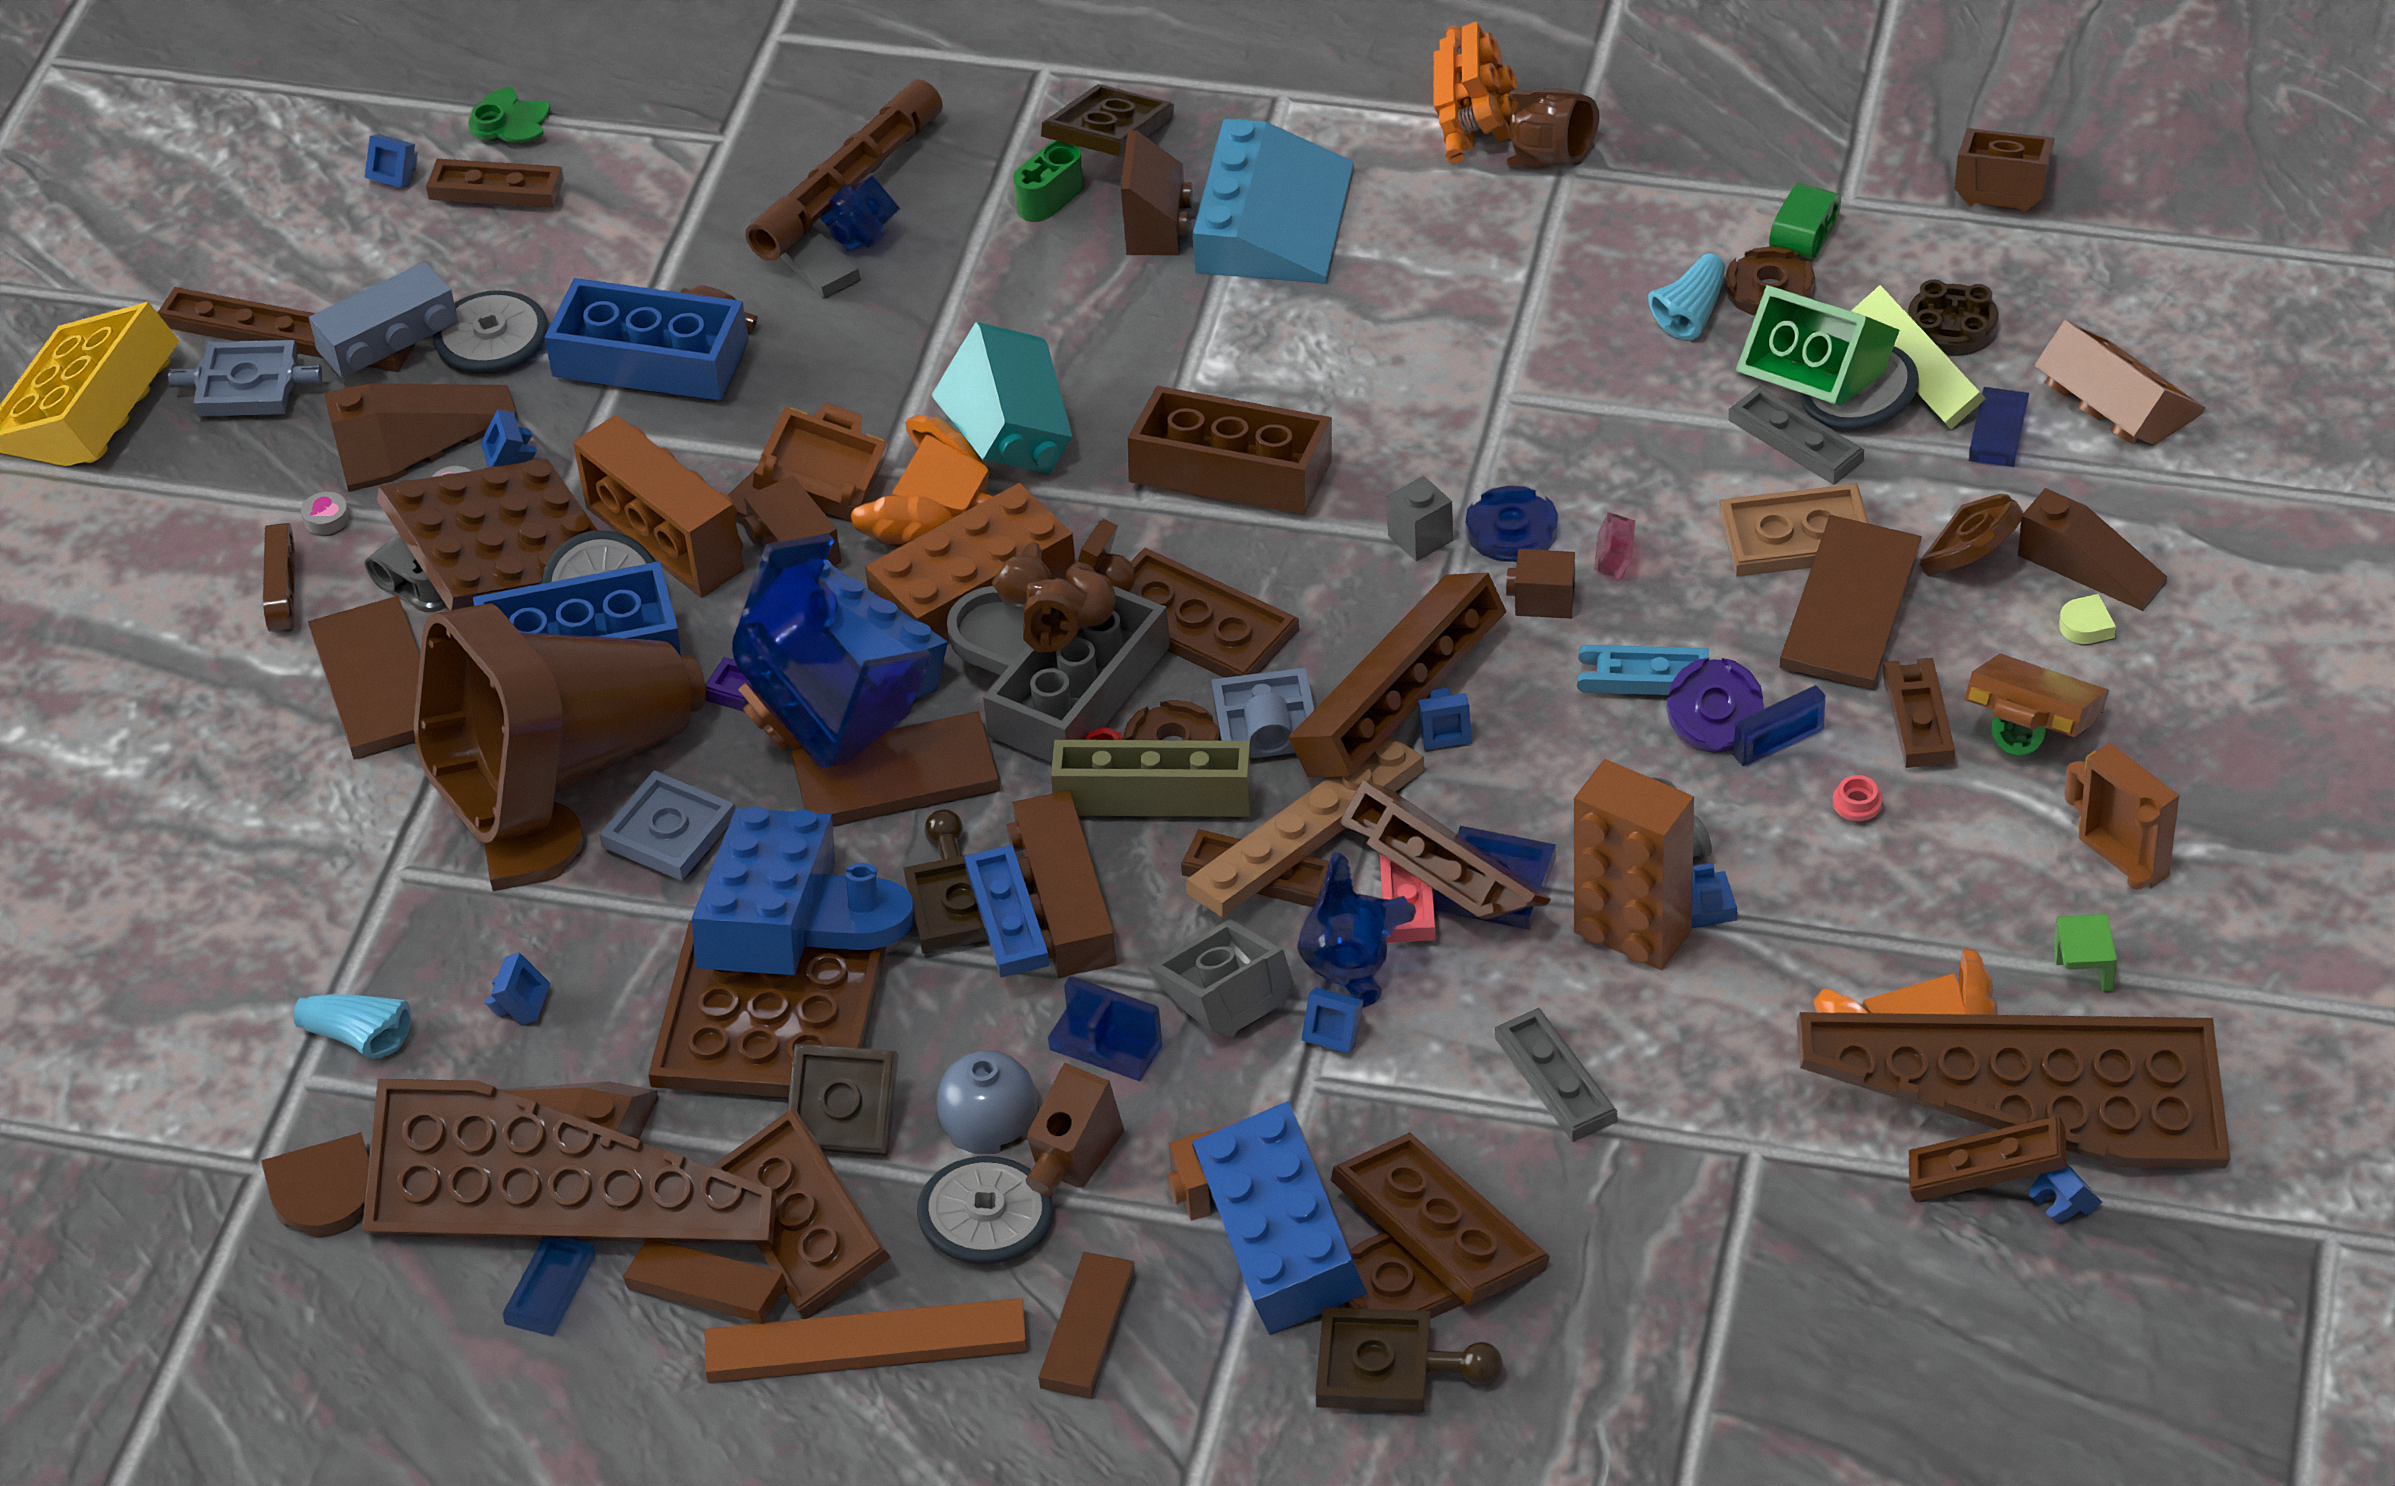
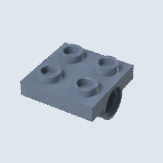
(1262, 709)

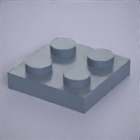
(667, 825)

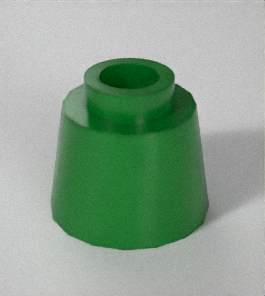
(2016, 738)

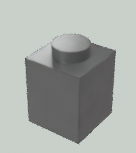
(1419, 518)

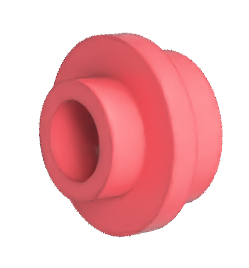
(1857, 798)

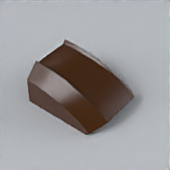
(2003, 168)

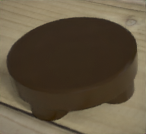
(1955, 316)

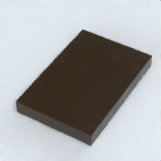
(1104, 116)

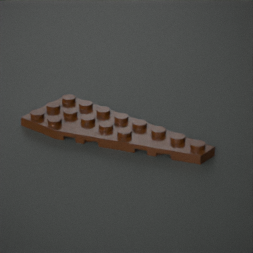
(2119, 1083)
(503, 1166)

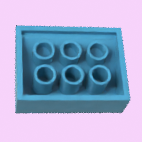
(1270, 205)

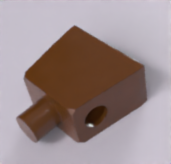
(1072, 1130)

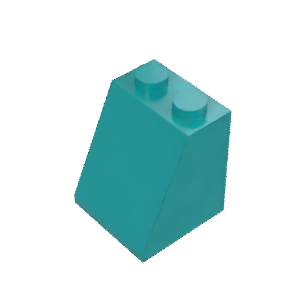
(1006, 398)

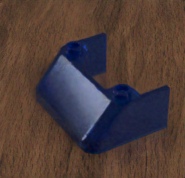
(805, 670)

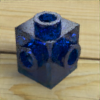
(859, 213)

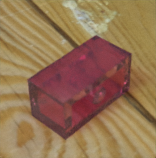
(1614, 545)

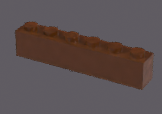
(1397, 675)

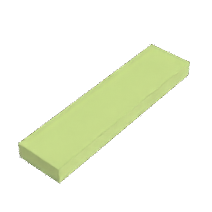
(1940, 381)

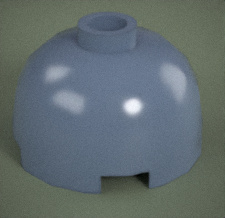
(986, 1101)

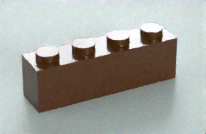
(1062, 883)

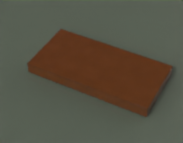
(1850, 602)
(1211, 620)
(370, 673)
(902, 771)
(1439, 1218)
(818, 1227)

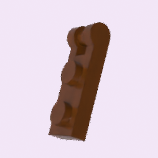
(1919, 713)

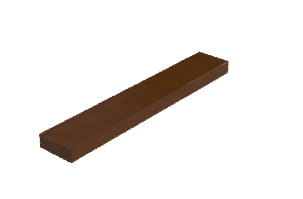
(249, 321)

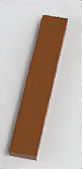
(865, 1340)

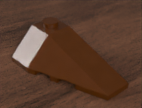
(397, 425)
(603, 1103)

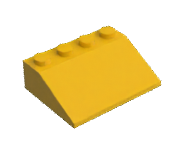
(84, 385)

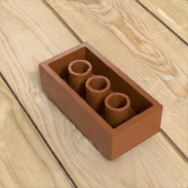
(659, 504)
(967, 555)
(1633, 864)

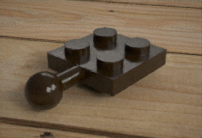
(941, 890)
(1384, 1357)

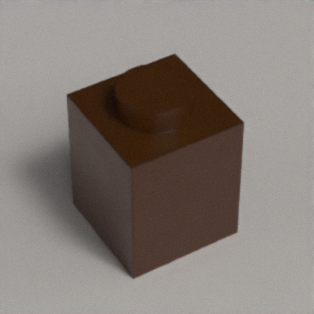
(1543, 583)

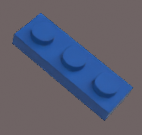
(1006, 911)

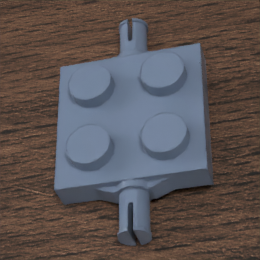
(245, 377)

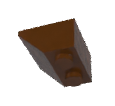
(1153, 198)

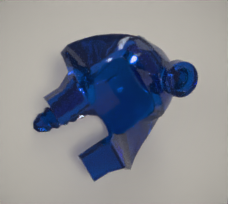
(1349, 932)

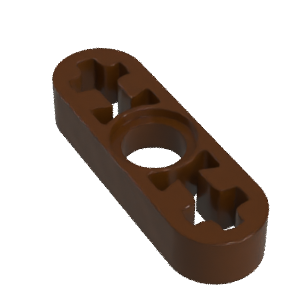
(279, 577)

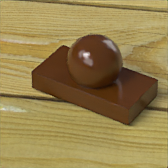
(1097, 554)

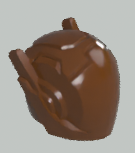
(1551, 127)

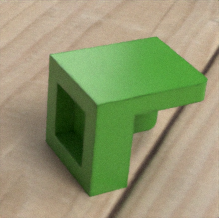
(2085, 944)

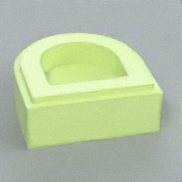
(2086, 621)

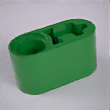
(1048, 181)
(1805, 220)

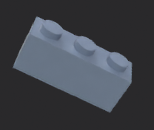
(383, 319)

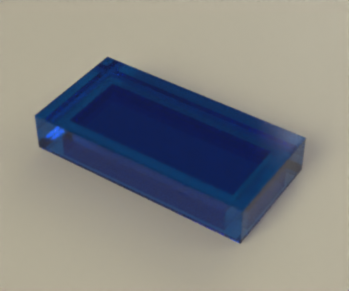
(1999, 427)
(1779, 725)
(548, 1285)

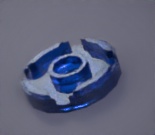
(1509, 521)

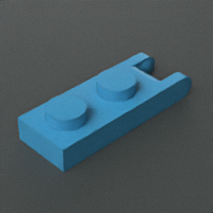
(1634, 668)

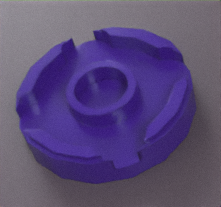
(1709, 700)

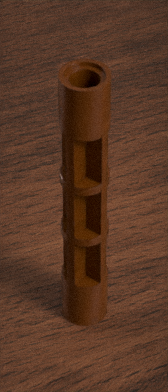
(860, 155)

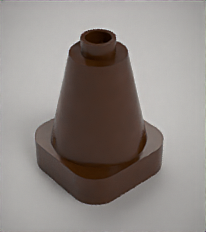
(530, 713)

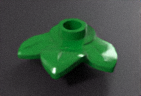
(507, 118)

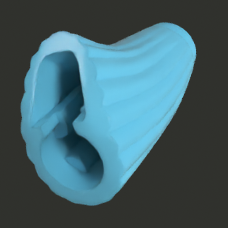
(1688, 302)
(365, 1022)

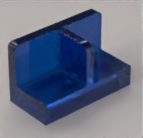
(1107, 1029)

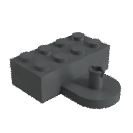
(1063, 690)

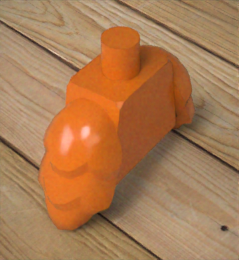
(936, 486)
(1936, 996)

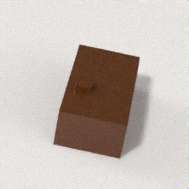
(1230, 449)

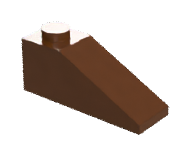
(2087, 550)

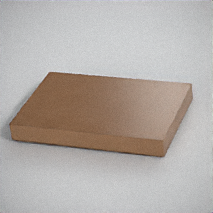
(1784, 527)

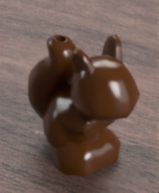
(1054, 607)

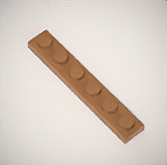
(1296, 831)

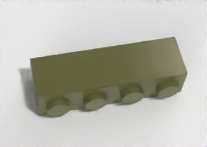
(1154, 777)

